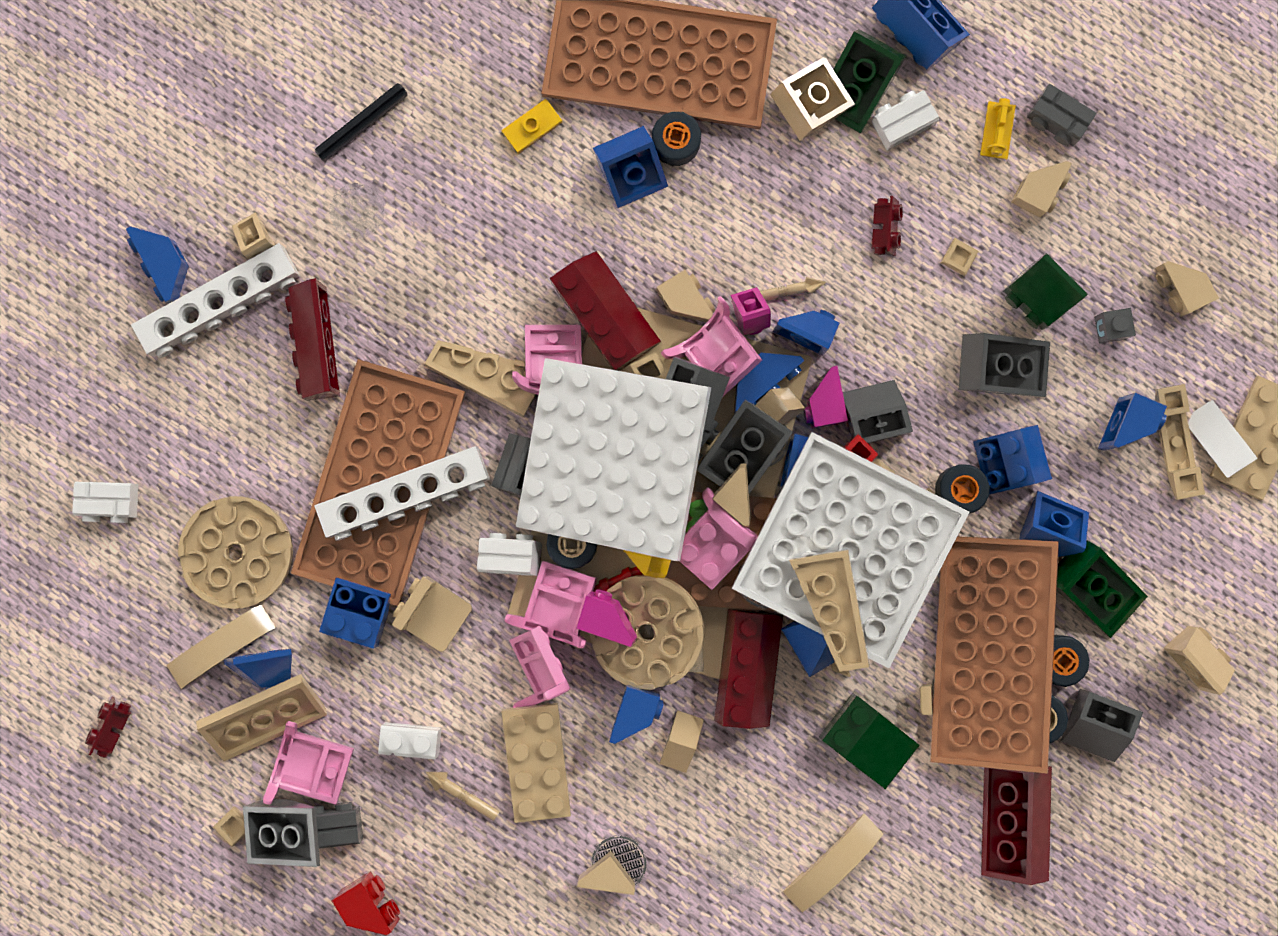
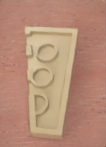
(482, 374)
(834, 602)

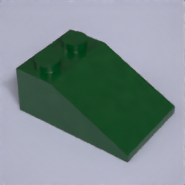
(866, 73)
(1043, 292)
(1098, 588)
(868, 741)

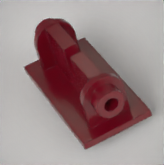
(887, 215)
(102, 737)

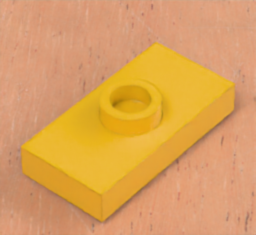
(531, 126)

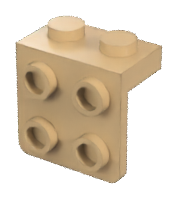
(432, 613)

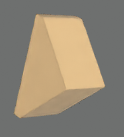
(252, 236)
(781, 404)
(734, 495)
(682, 741)
(608, 876)

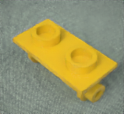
(998, 129)

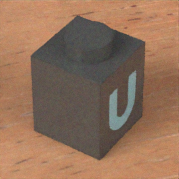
(1115, 325)

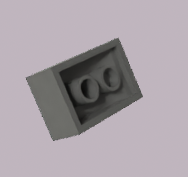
(1004, 365)
(747, 439)
(281, 833)

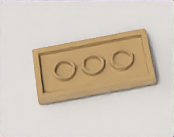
(1259, 429)
(261, 717)
(536, 762)

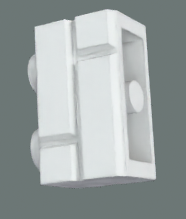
(904, 119)
(105, 500)
(509, 555)
(409, 740)

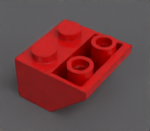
(359, 903)

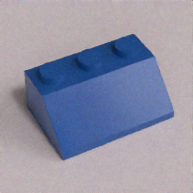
(922, 27)

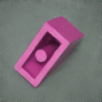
(751, 311)
(827, 402)
(606, 618)

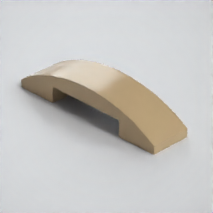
(1176, 444)
(220, 645)
(834, 864)

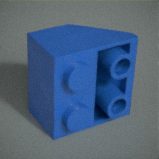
(1013, 459)
(356, 613)

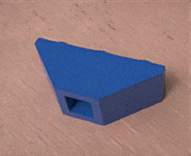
(160, 261)
(766, 376)

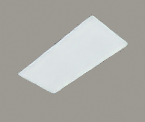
(1220, 439)

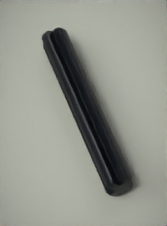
(361, 122)

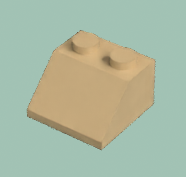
(811, 98)
(1201, 660)

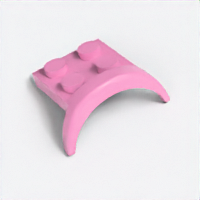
(549, 342)
(719, 347)
(715, 543)
(556, 603)
(539, 666)
(309, 767)

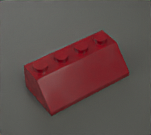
(604, 310)
(313, 340)
(748, 669)
(1016, 825)

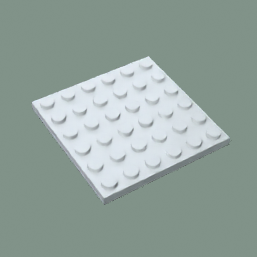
(613, 458)
(887, 524)

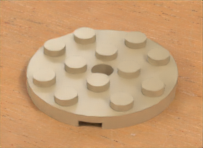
(207, 560)
(676, 637)

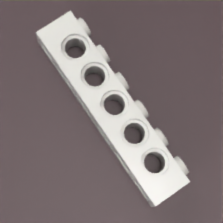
(151, 328)
(332, 511)

